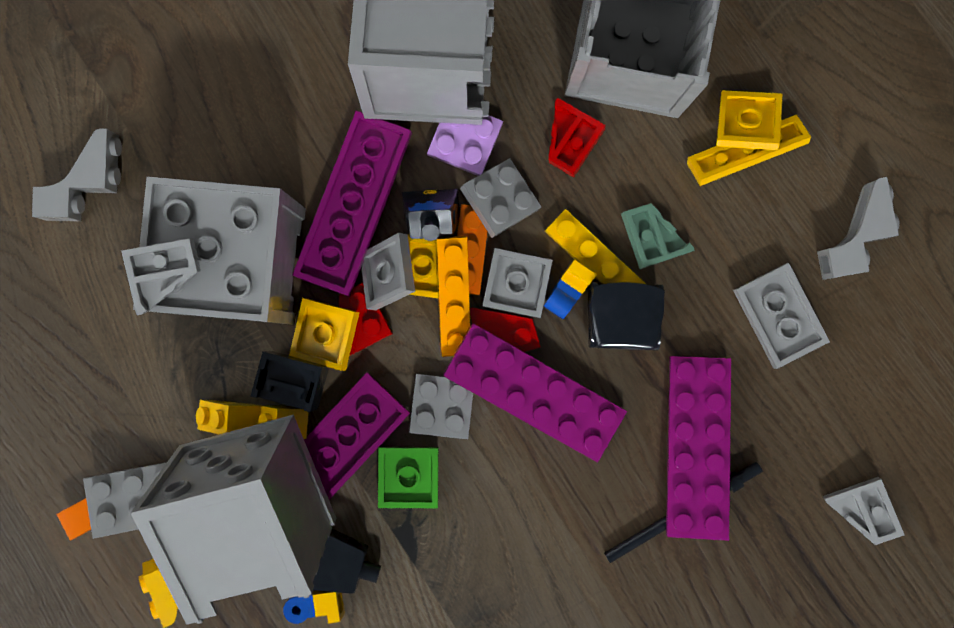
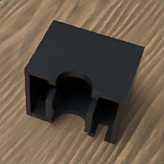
(289, 380)

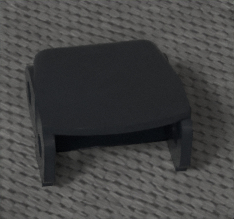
(625, 315)

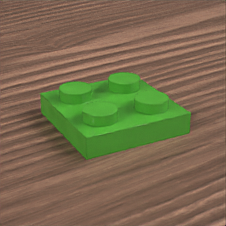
(408, 477)

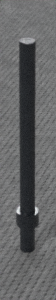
(659, 526)

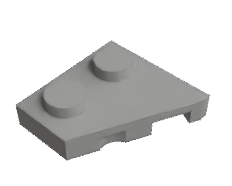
(159, 271)
(868, 510)

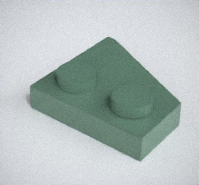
(652, 236)

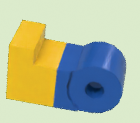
(569, 289)
(318, 604)

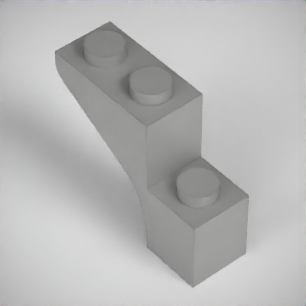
(92, 173)
(871, 221)

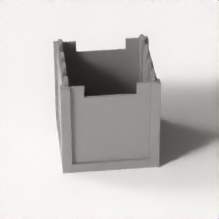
(643, 53)
(422, 59)
(241, 242)
(237, 517)

